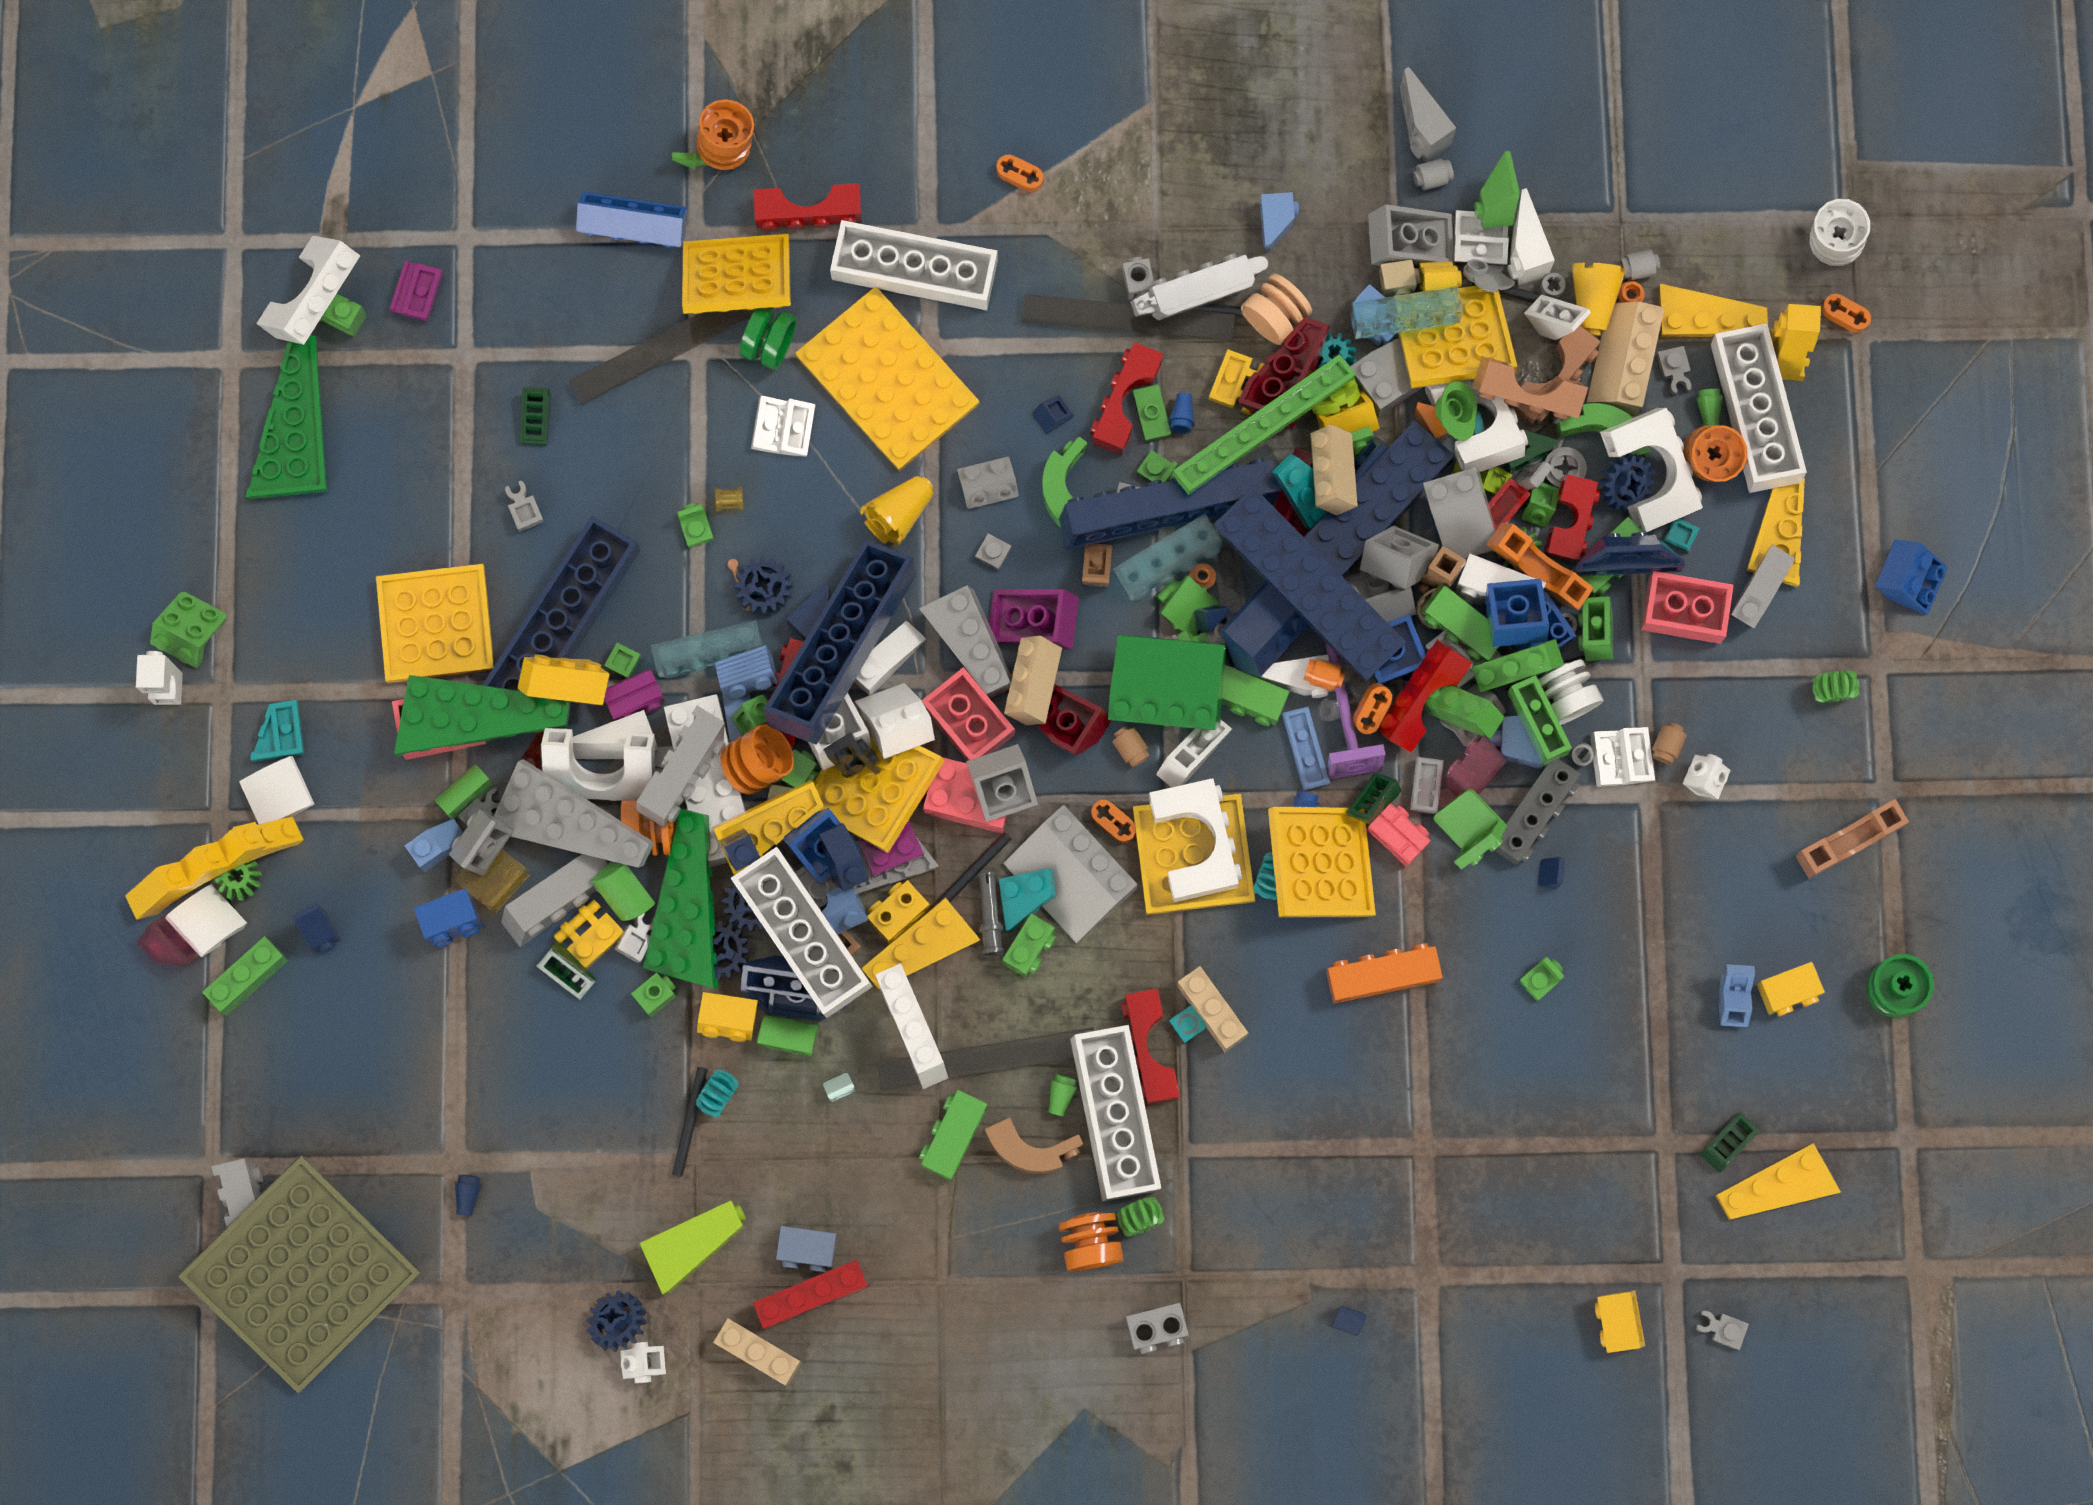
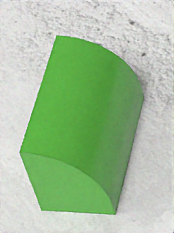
(463, 791)
(622, 891)
(788, 1035)

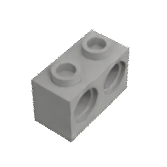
(1155, 1320)

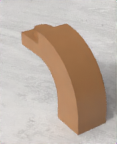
(1443, 568)
(1028, 1158)

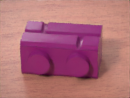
(634, 695)

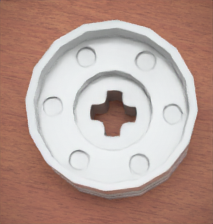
(1843, 219)
(1567, 692)

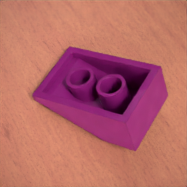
(1034, 613)

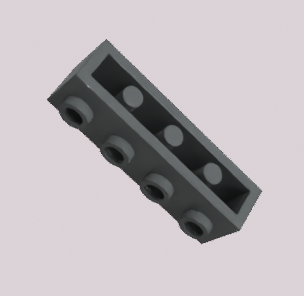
(1536, 809)

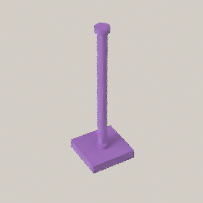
(1354, 760)

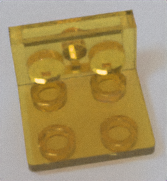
(498, 882)

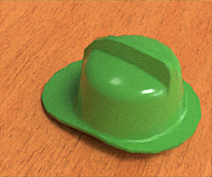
(1457, 410)

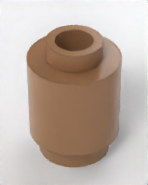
(1669, 743)
(1131, 746)

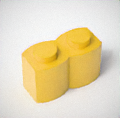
(1439, 275)

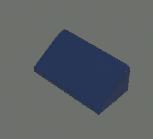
(1368, 456)

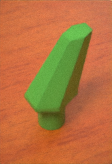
(688, 159)

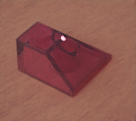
(166, 945)

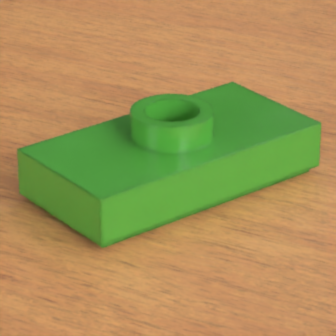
(1151, 413)

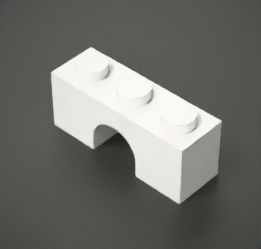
(159, 679)

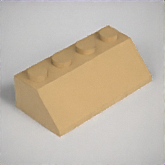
(1626, 356)

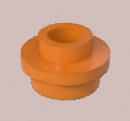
(1634, 287)
(1202, 567)

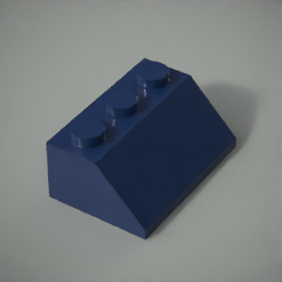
(1261, 631)

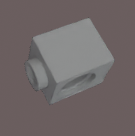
(1132, 266)

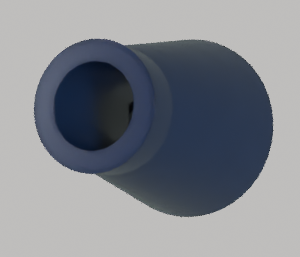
(466, 1192)

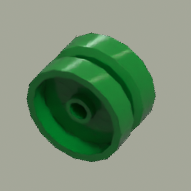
(768, 336)
(1884, 986)

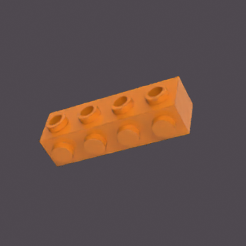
(1384, 974)

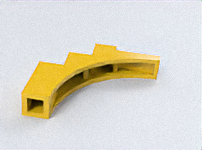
(208, 861)

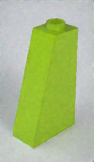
(689, 1245)

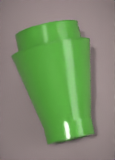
(1710, 404)
(1061, 1093)

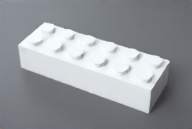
(914, 265)
(1758, 407)
(714, 792)
(801, 932)
(1115, 1113)

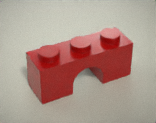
(1579, 496)

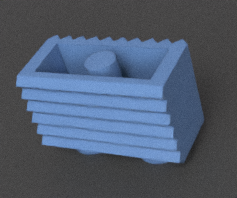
(746, 672)

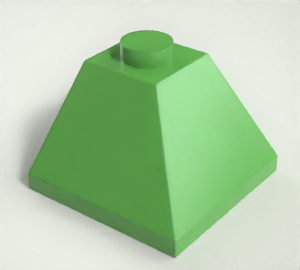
(1499, 195)

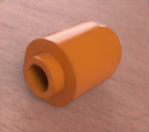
(1324, 674)

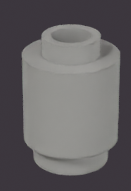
(1433, 174)
(1640, 264)

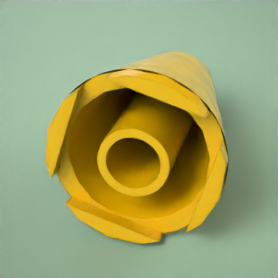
(1598, 291)
(897, 510)

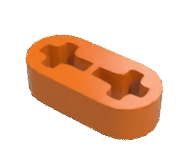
(1018, 179)
(1851, 310)
(1377, 712)
(1117, 816)

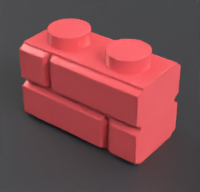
(1399, 834)

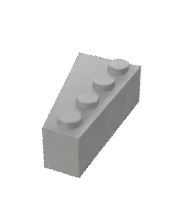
(968, 634)
(682, 768)
(551, 899)
(239, 1186)

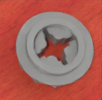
(1573, 459)

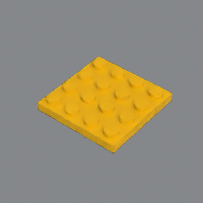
(736, 273)
(1455, 351)
(435, 623)
(879, 804)
(1186, 844)
(1320, 863)

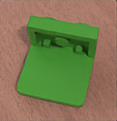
(186, 628)
(1471, 827)

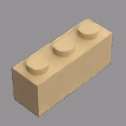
(1334, 470)
(1033, 680)
(1212, 1009)
(757, 1352)

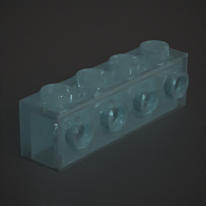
(1406, 312)
(1168, 557)
(704, 649)

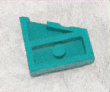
(280, 733)
(1025, 895)

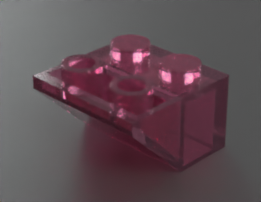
(1478, 768)

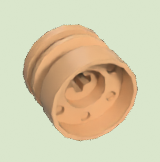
(1276, 309)

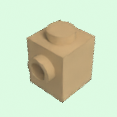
(1398, 278)

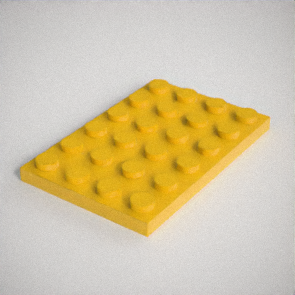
(887, 378)

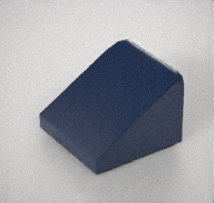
(1052, 414)
(1209, 617)
(1551, 872)
(1349, 1320)

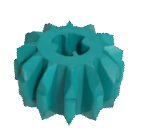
(1339, 347)
(1265, 879)
(717, 1093)

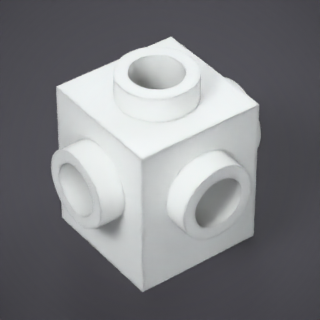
(1706, 776)
(642, 1362)

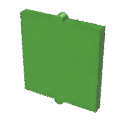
(1183, 602)

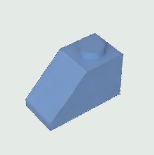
(1277, 217)
(434, 844)

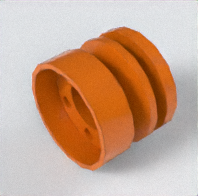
(726, 122)
(1729, 451)
(757, 759)
(647, 827)
(1091, 1241)

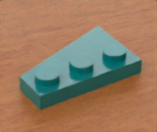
(1298, 485)

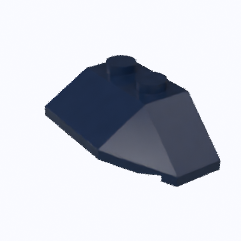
(1629, 556)
(778, 989)

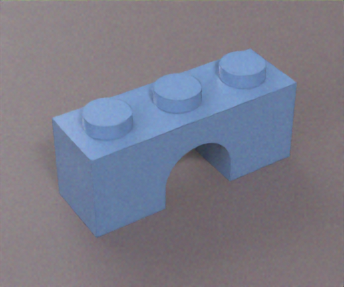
(844, 909)

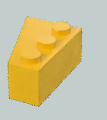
(1794, 337)
(563, 679)

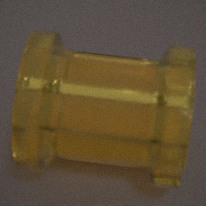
(729, 498)

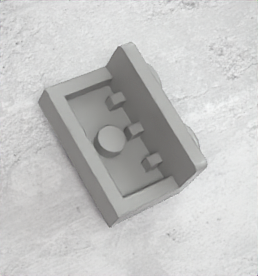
(988, 482)

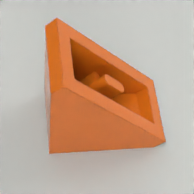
(1428, 420)

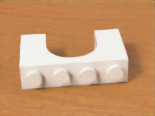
(297, 319)
(1496, 445)
(1678, 494)
(621, 785)
(1201, 802)
(912, 1026)

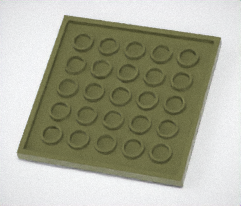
(299, 1274)

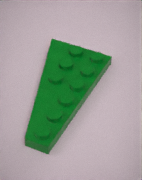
(293, 437)
(460, 713)
(685, 910)

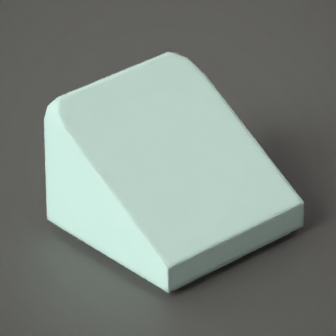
(839, 1087)

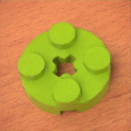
(1347, 394)

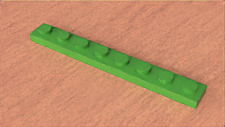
(1263, 424)

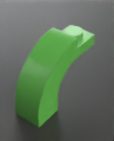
(1596, 418)
(1054, 476)

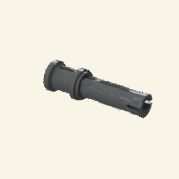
(991, 928)

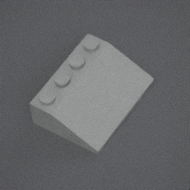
(1084, 873)

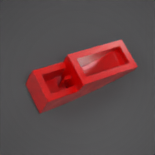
(1507, 503)

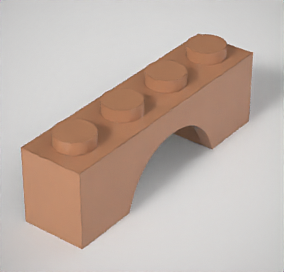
(1574, 352)
(1560, 395)
(1852, 839)

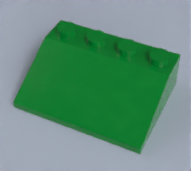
(1167, 682)

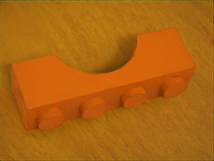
(1522, 553)

